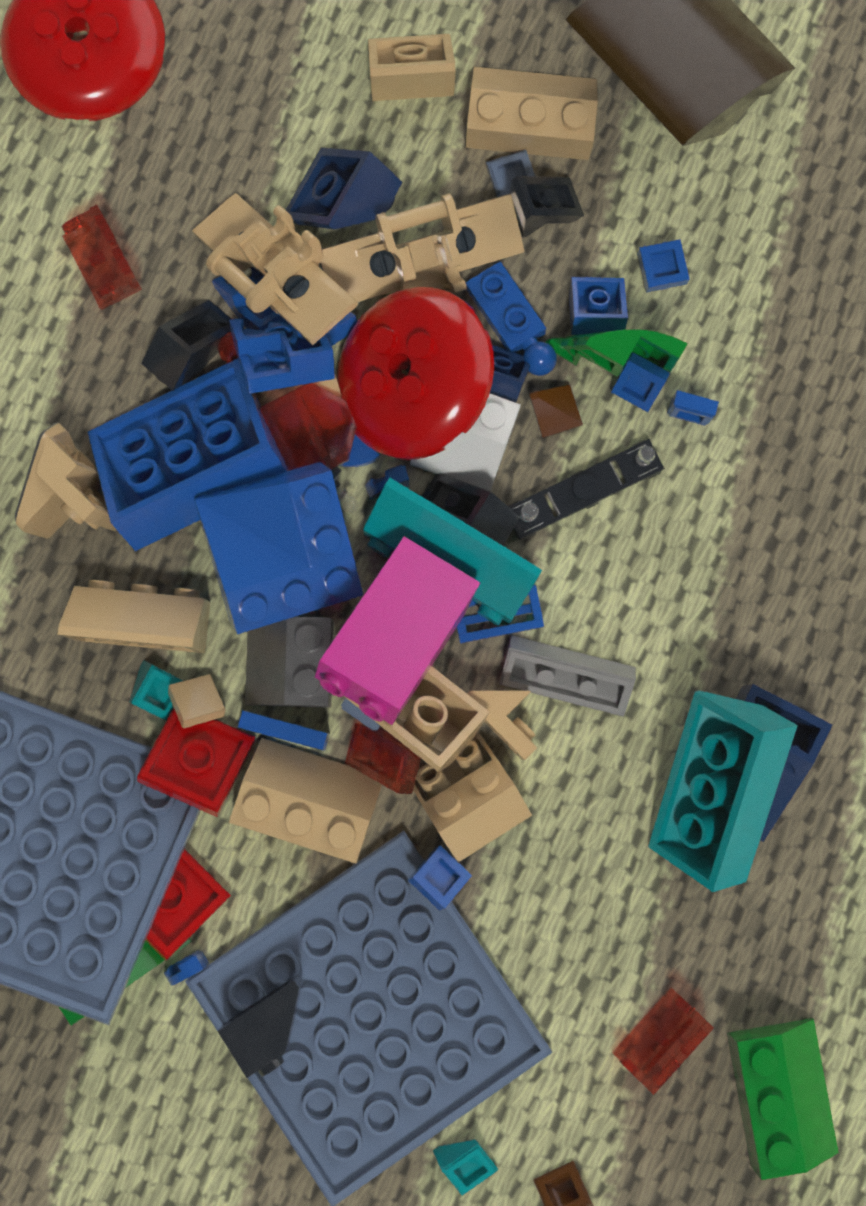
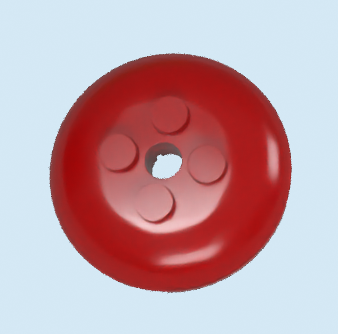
(89, 75)
(446, 379)

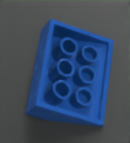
(180, 449)

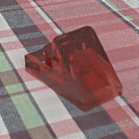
(383, 758)

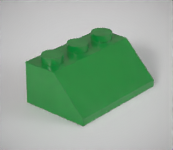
(783, 1098)

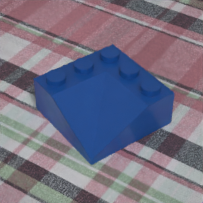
(279, 546)

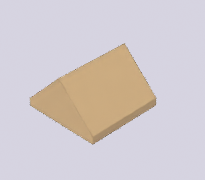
(411, 67)

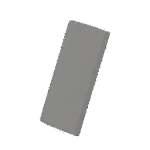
(568, 676)

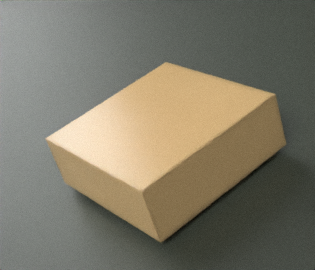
(196, 701)

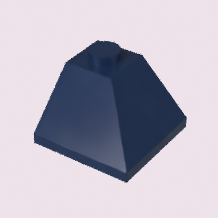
(343, 190)

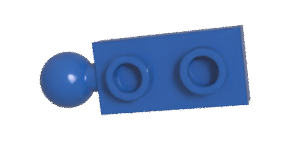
(512, 317)

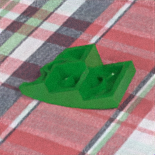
(614, 348)

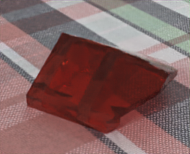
(311, 427)

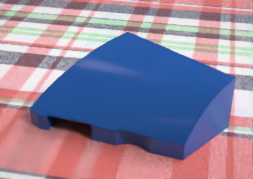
(280, 357)

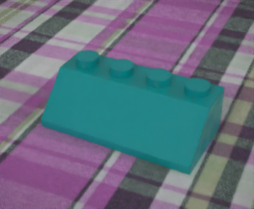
(502, 573)
(721, 788)

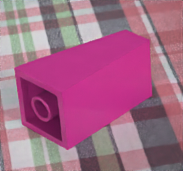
(396, 631)

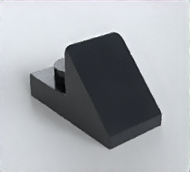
(544, 202)

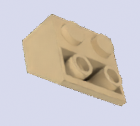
(470, 799)

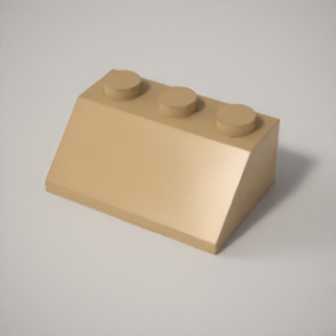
(532, 113)
(136, 617)
(437, 720)
(306, 800)

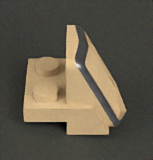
(60, 487)

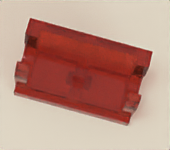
(100, 258)
(662, 1040)

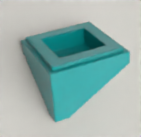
(152, 690)
(465, 1164)

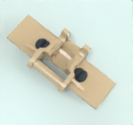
(469, 239)
(286, 259)

